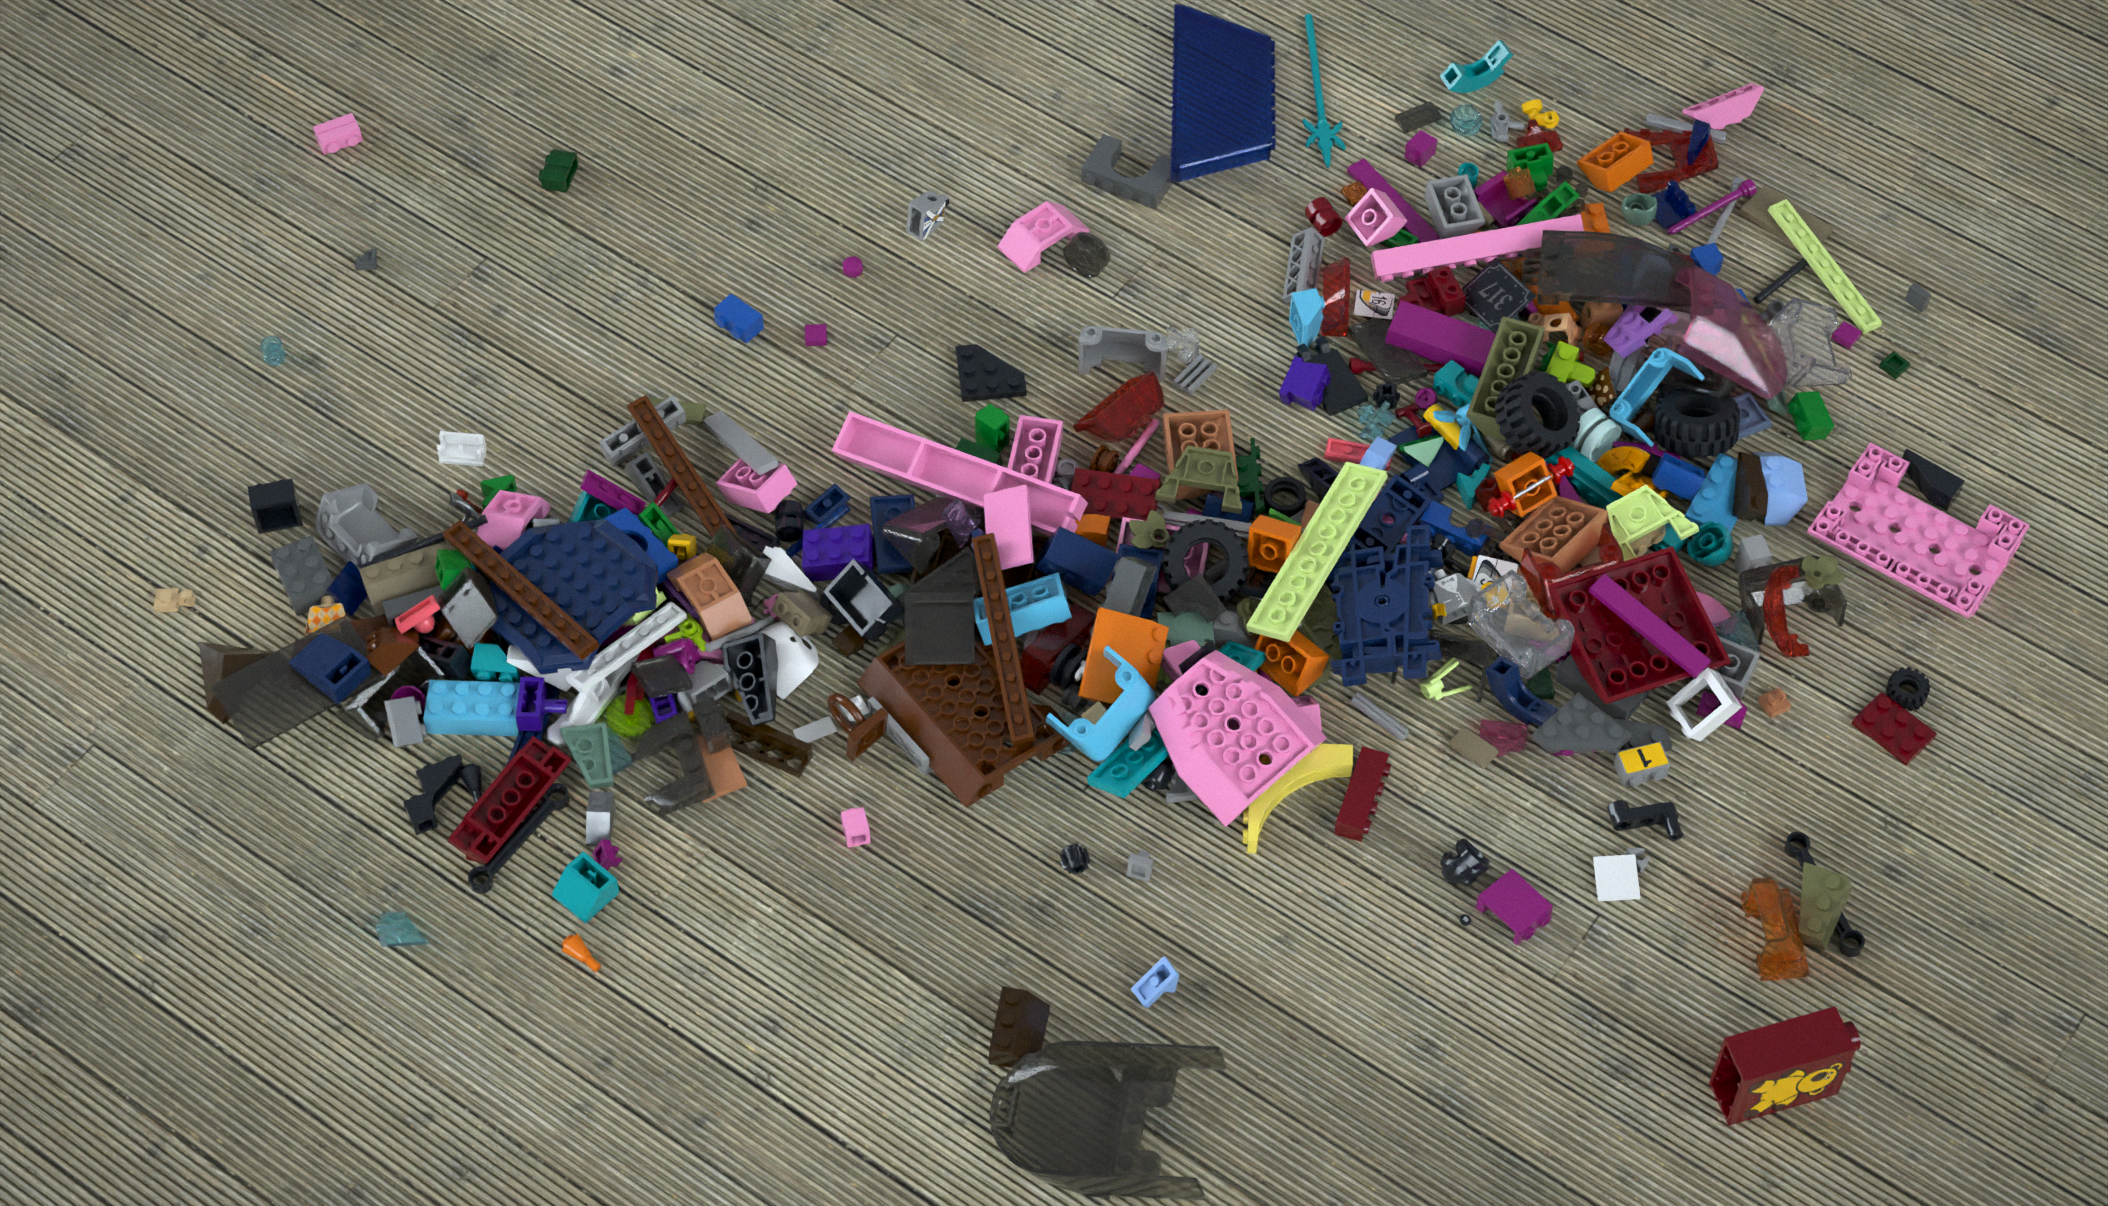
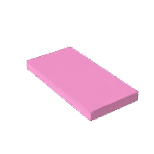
(1010, 520)

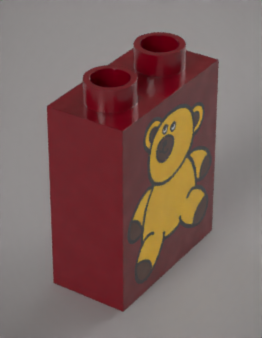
(1783, 1065)

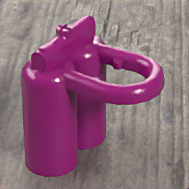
(683, 651)

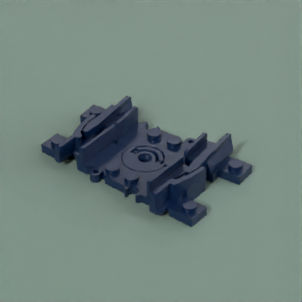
(1391, 633)

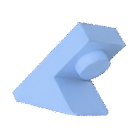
(1155, 982)

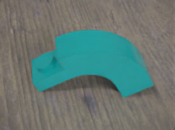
(1478, 74)

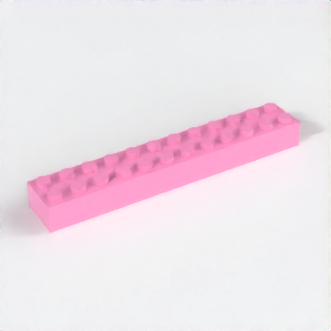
(951, 471)

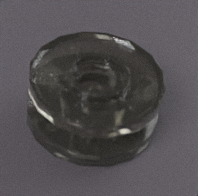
(1086, 254)

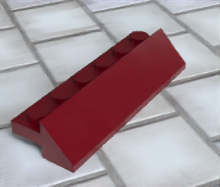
(508, 800)

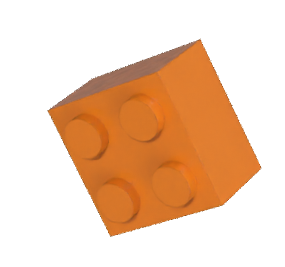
(1271, 543)

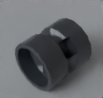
(789, 521)

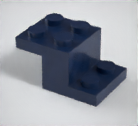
(1150, 555)

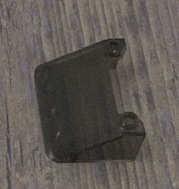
(916, 531)

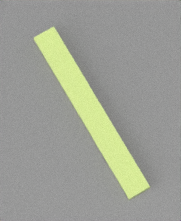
(1825, 266)

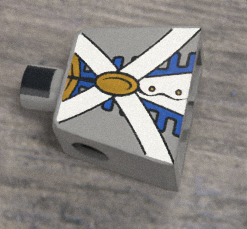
(926, 214)

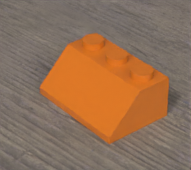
(1616, 161)
(1292, 663)

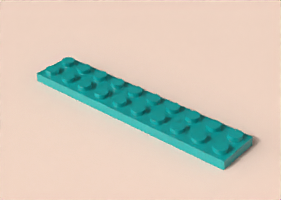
(1128, 768)

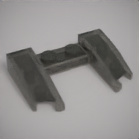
(696, 783)

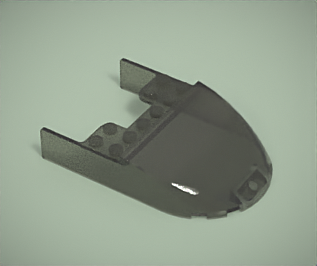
(1081, 1113)

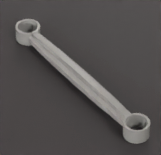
(1180, 519)

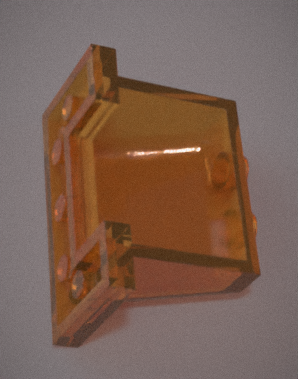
(1783, 950)

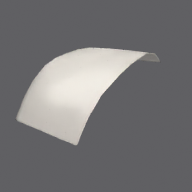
(794, 658)

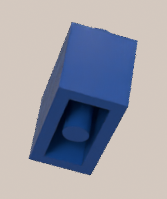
(738, 318)
(1678, 477)

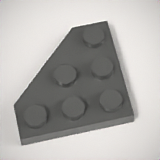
(1581, 728)

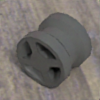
(1071, 698)

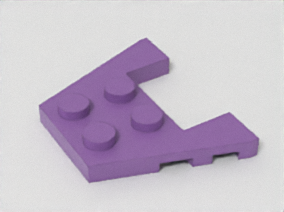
(1632, 329)

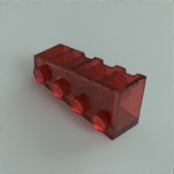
(1044, 650)

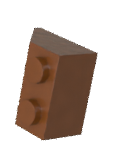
(390, 648)

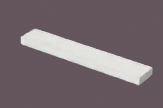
(627, 646)

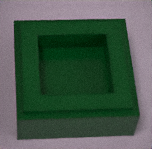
(1894, 365)

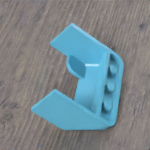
(1643, 386)
(1102, 738)

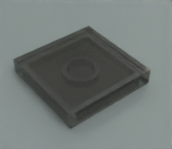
(661, 676)

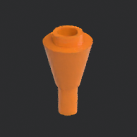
(576, 948)

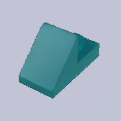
(1467, 485)

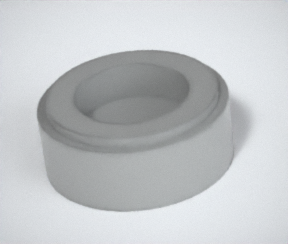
(1066, 468)

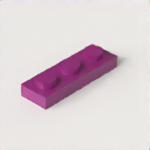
(611, 493)

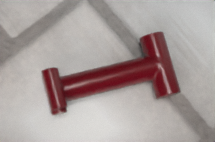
(1422, 428)

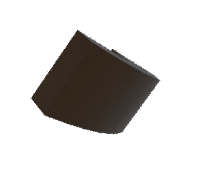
(849, 641)

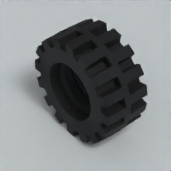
(1911, 678)

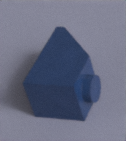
(1214, 506)

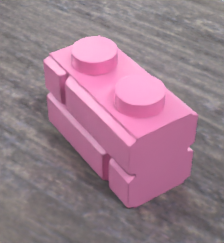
(337, 134)

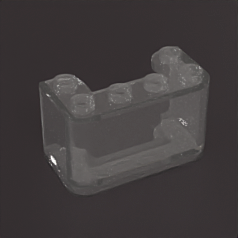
(1517, 626)

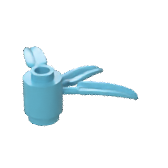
(1465, 433)

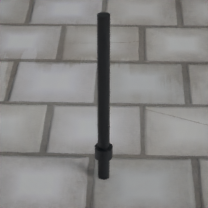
(474, 523)

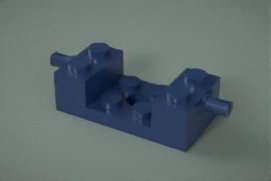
(1398, 501)

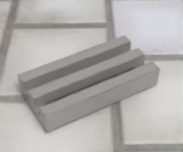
(1189, 374)

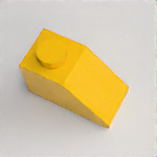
(682, 546)

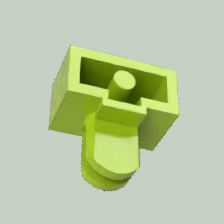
(1567, 369)

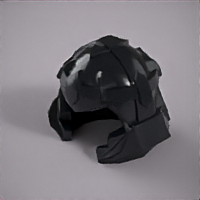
(1465, 866)

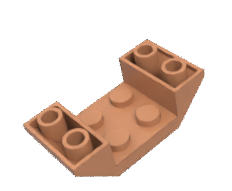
(711, 595)

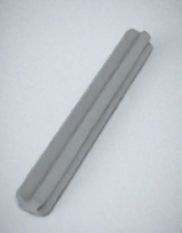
(1680, 126)

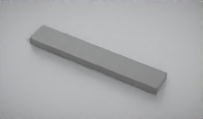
(740, 443)

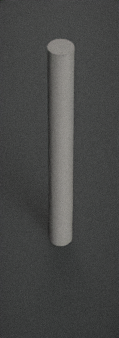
(743, 632)

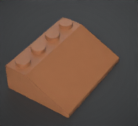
(1196, 429)
(1558, 533)

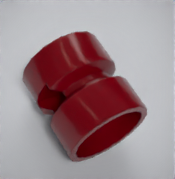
(1323, 217)

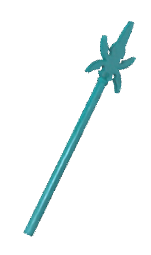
(1323, 130)

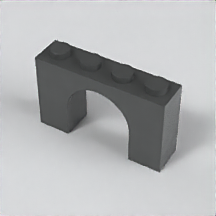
(1146, 189)

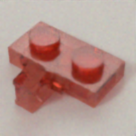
(1538, 136)

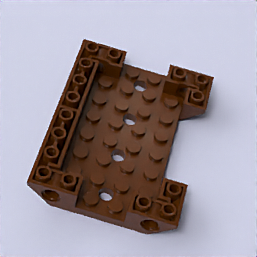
(942, 719)

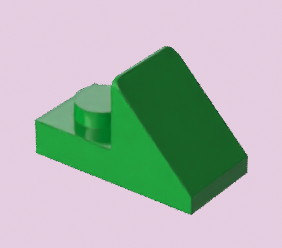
(493, 486)
(658, 523)

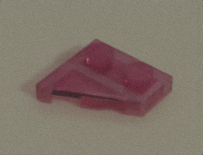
(1504, 735)

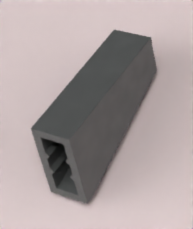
(1571, 678)

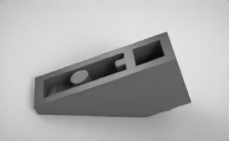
(651, 482)

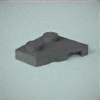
(1645, 734)

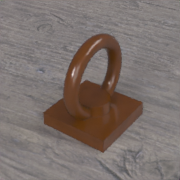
(865, 731)

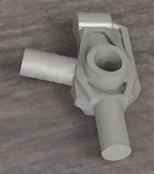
(1501, 122)

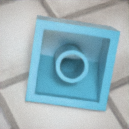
(1306, 315)

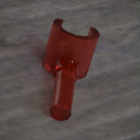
(464, 495)

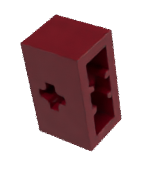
(1447, 291)

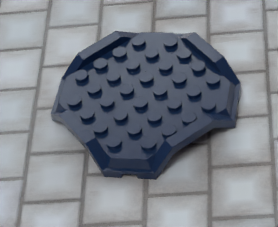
(588, 573)

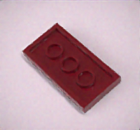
(1116, 494)

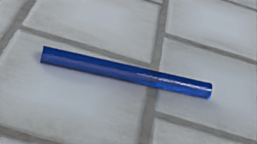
(794, 549)

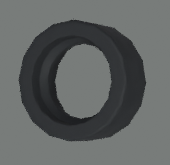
(1289, 485)

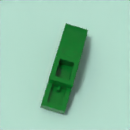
(1552, 205)

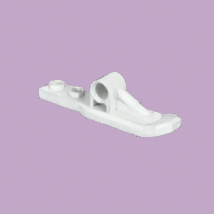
(590, 705)

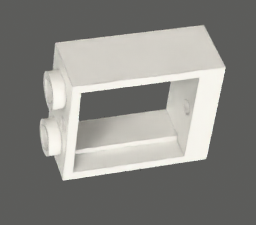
(1729, 704)

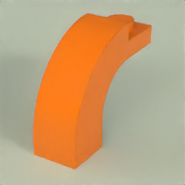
(1094, 528)

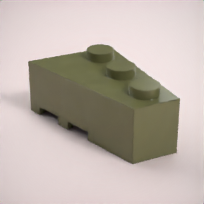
(1821, 904)

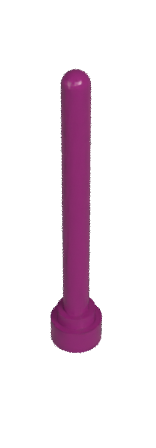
(1746, 188)

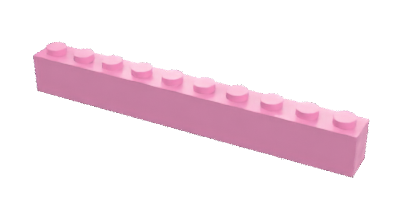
(1465, 249)

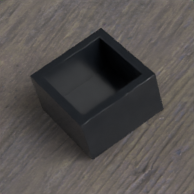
(275, 506)

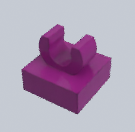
(605, 854)

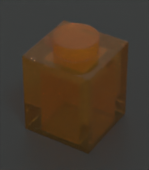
(1519, 183)

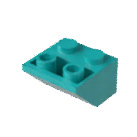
(491, 665)
(585, 887)

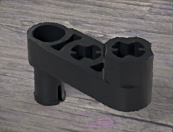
(1660, 813)

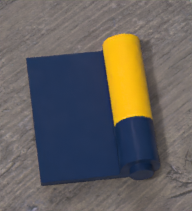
(1450, 457)

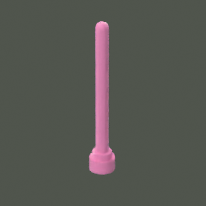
(1137, 447)

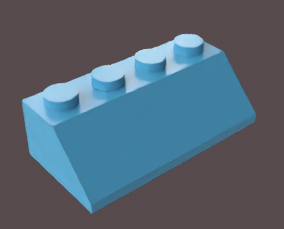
(1716, 495)

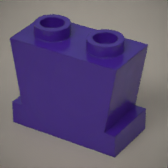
(1305, 383)

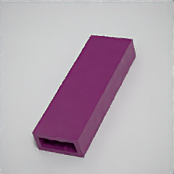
(1440, 337)

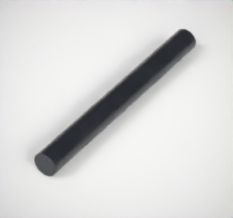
(1780, 281)

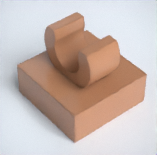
(1774, 702)

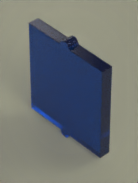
(348, 588)

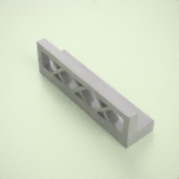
(1308, 264)
(903, 740)

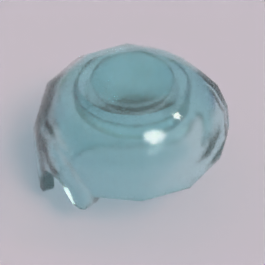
(1466, 120)

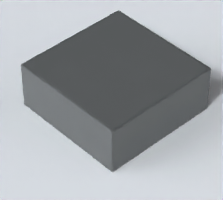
(1918, 297)

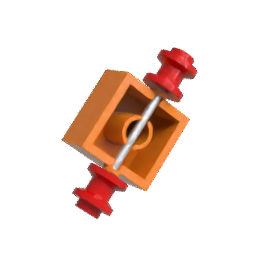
(1527, 484)

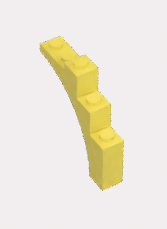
(1322, 763)

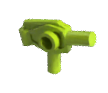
(688, 629)

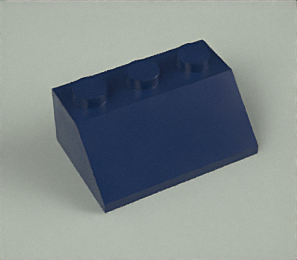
(1077, 561)

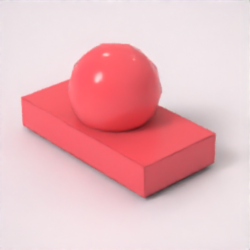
(419, 616)

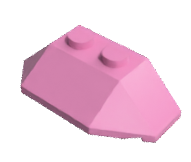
(1726, 108)

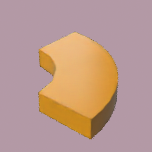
(1623, 458)

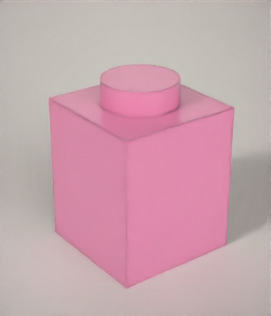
(855, 827)

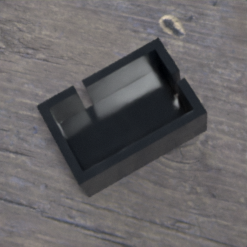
(864, 600)

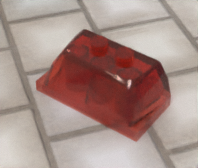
(1124, 410)

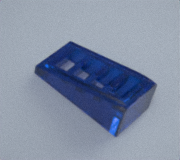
(1698, 139)

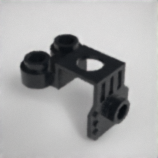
(1442, 543)

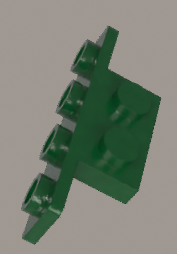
(1248, 475)

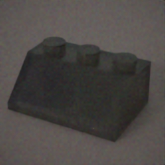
(1712, 385)

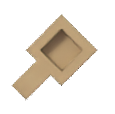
(171, 598)

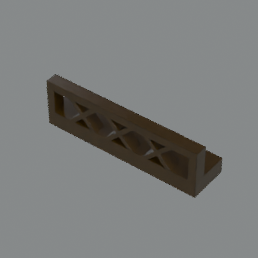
(773, 740)

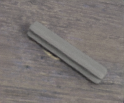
(1380, 716)

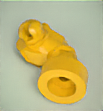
(1533, 108)

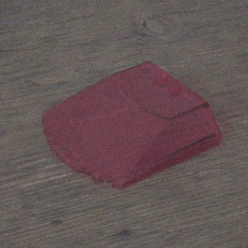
(1731, 335)

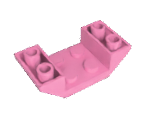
(1038, 231)
(509, 515)

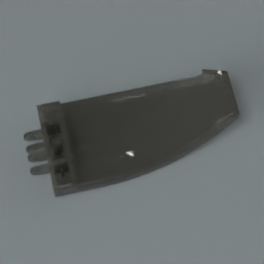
(1605, 270)

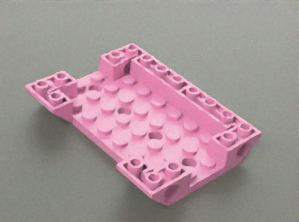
(1906, 554)

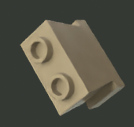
(801, 613)

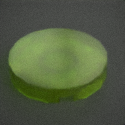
(627, 724)

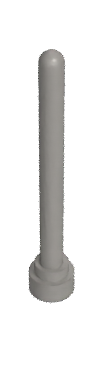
(1725, 213)

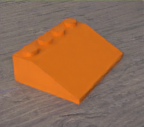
(1135, 640)

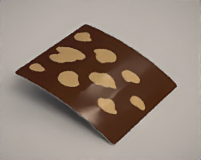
(1602, 389)

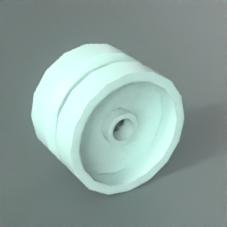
(1596, 434)

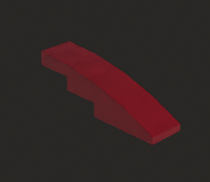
(635, 690)

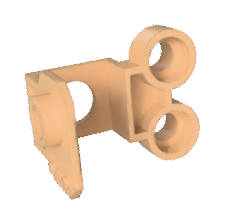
(1568, 325)

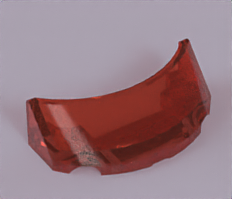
(1336, 298)
(1775, 612)

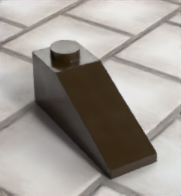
(1750, 489)

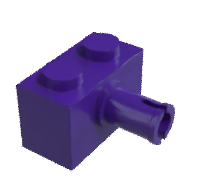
(533, 704)

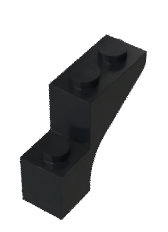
(435, 783)

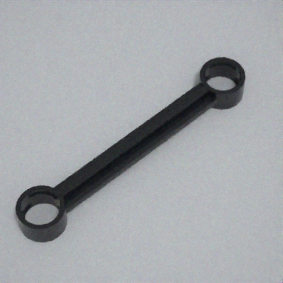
(518, 839)
(1842, 927)

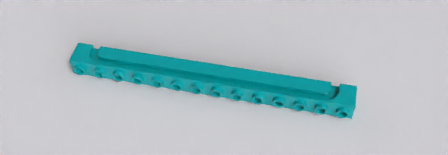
(1587, 479)

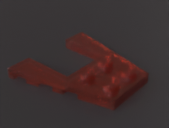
(1679, 145)

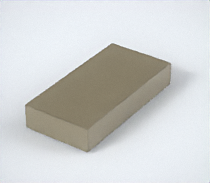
(1473, 747)

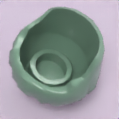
(1639, 209)

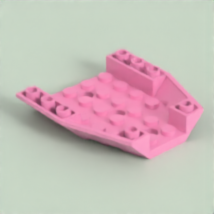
(1224, 762)

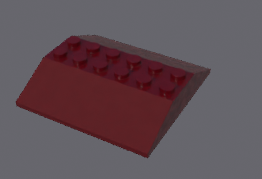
(1611, 652)

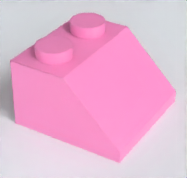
(1375, 218)

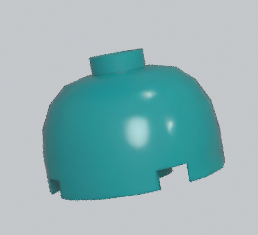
(1711, 544)

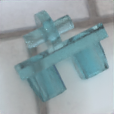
(1381, 415)

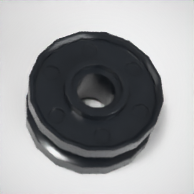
(1067, 665)

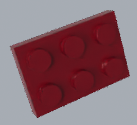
(1894, 728)

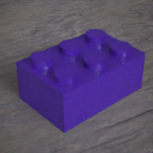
(832, 549)

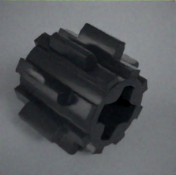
(1386, 393)
(1074, 858)

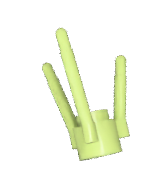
(1432, 686)

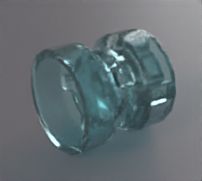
(272, 350)

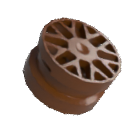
(1104, 459)
(446, 632)

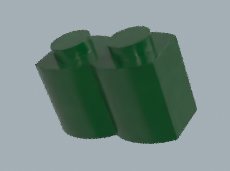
(558, 170)

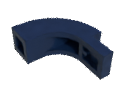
(1514, 696)

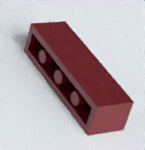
(1362, 794)

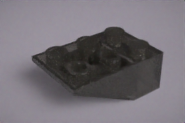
(739, 559)
(469, 606)

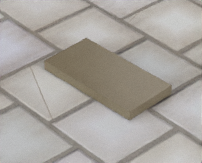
(1757, 211)

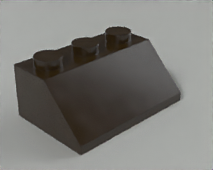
(1017, 1027)

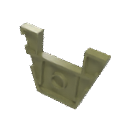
(1204, 470)

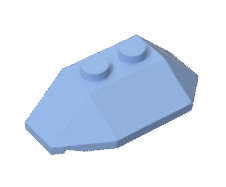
(1784, 486)

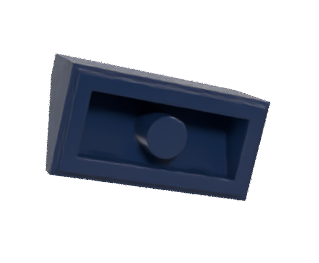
(826, 504)

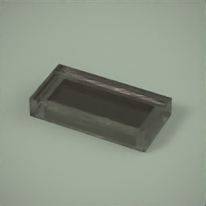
(1418, 117)

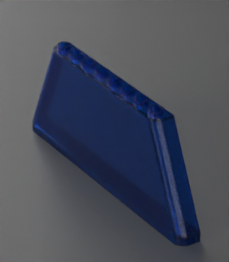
(1219, 95)

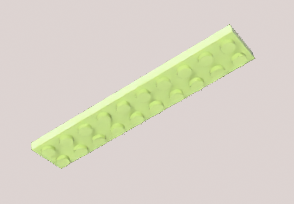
(1316, 552)

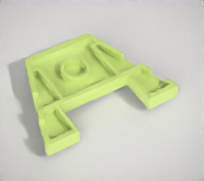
(1641, 514)

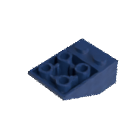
(331, 666)

